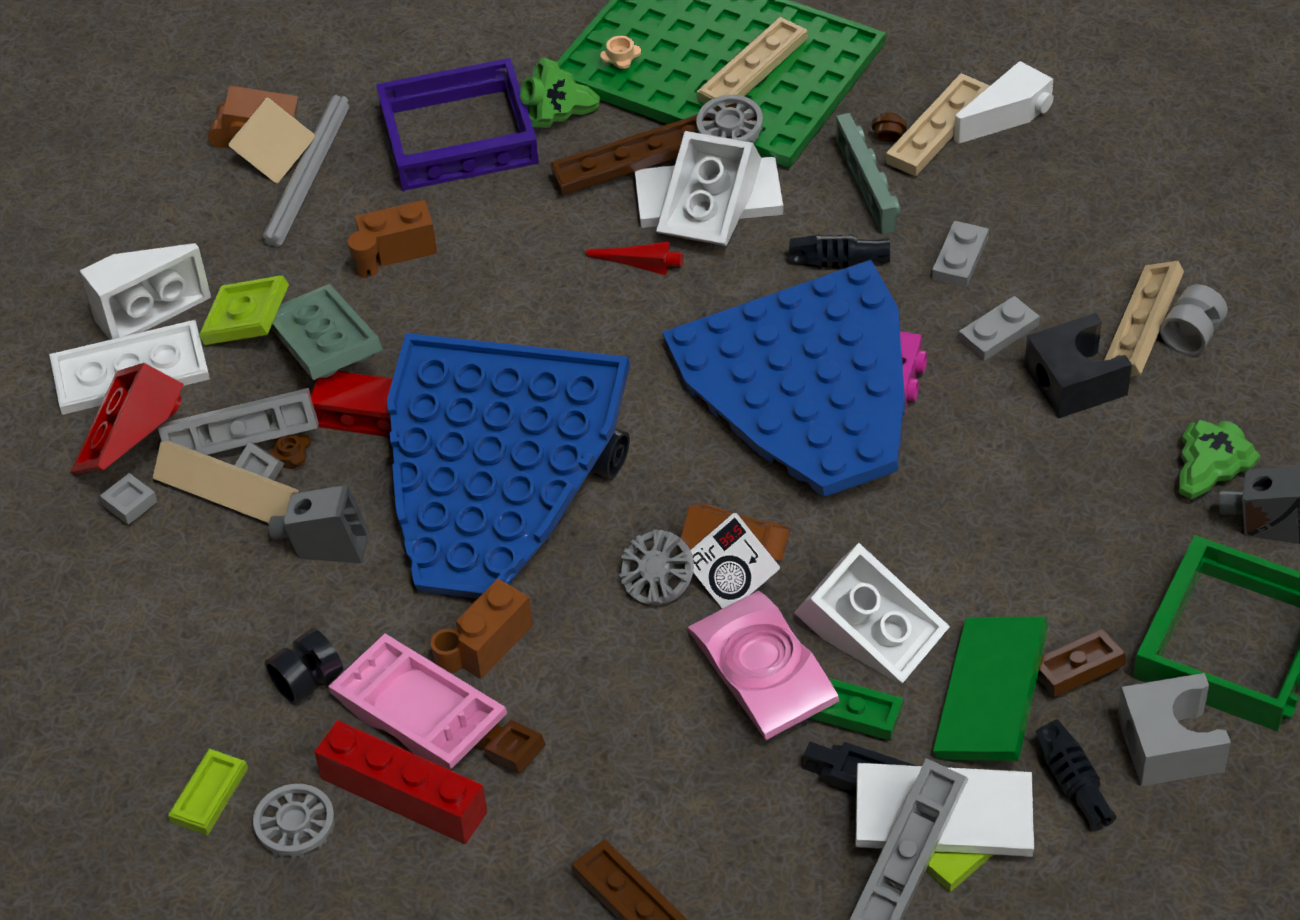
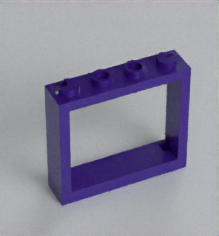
(464, 159)

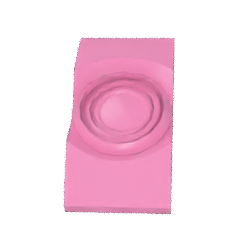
(764, 664)
(416, 702)

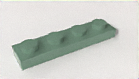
(865, 172)

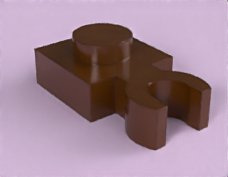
(512, 745)

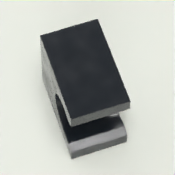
(1066, 375)

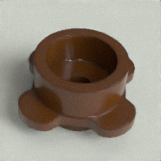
(296, 454)

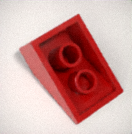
(132, 408)

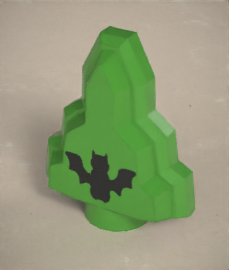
(555, 95)
(1213, 455)

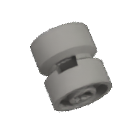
(1193, 319)

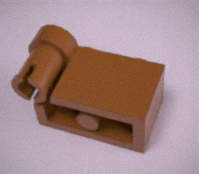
(239, 107)
(393, 236)

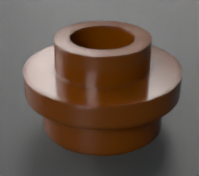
(888, 127)

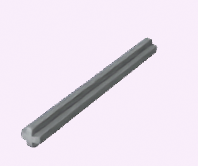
(305, 171)

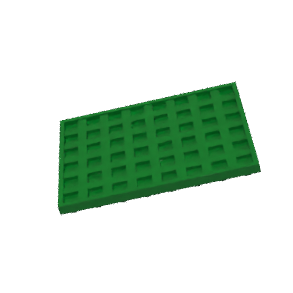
(694, 39)

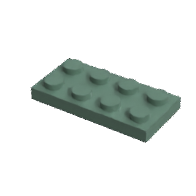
(324, 332)

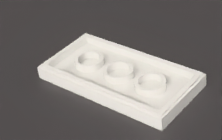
(654, 183)
(87, 371)
(988, 819)

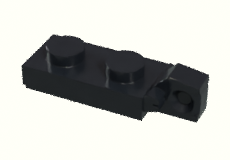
(839, 763)

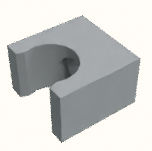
(1155, 739)

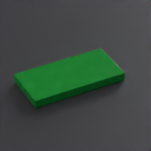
(991, 689)

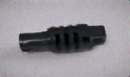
(840, 249)
(1074, 773)

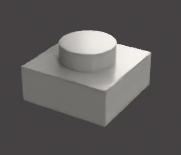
(259, 462)
(128, 498)

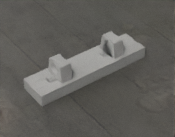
(243, 423)
(911, 843)

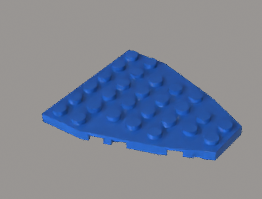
(806, 376)
(492, 451)

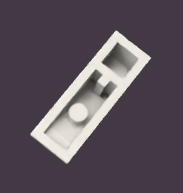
(1005, 104)

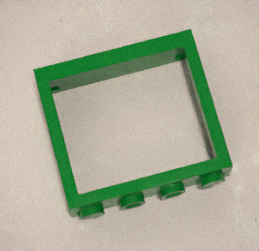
(1241, 570)

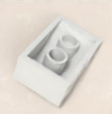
(709, 188)
(144, 288)
(872, 616)

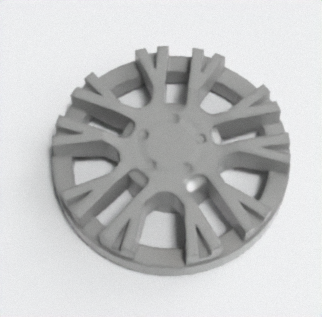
(731, 120)
(656, 567)
(293, 820)

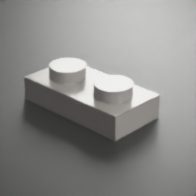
(960, 253)
(999, 328)

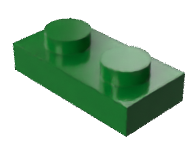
(862, 710)

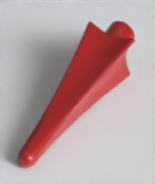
(649, 257)

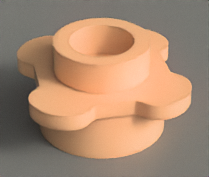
(620, 51)

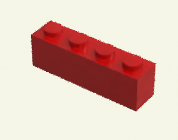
(353, 403)
(401, 782)

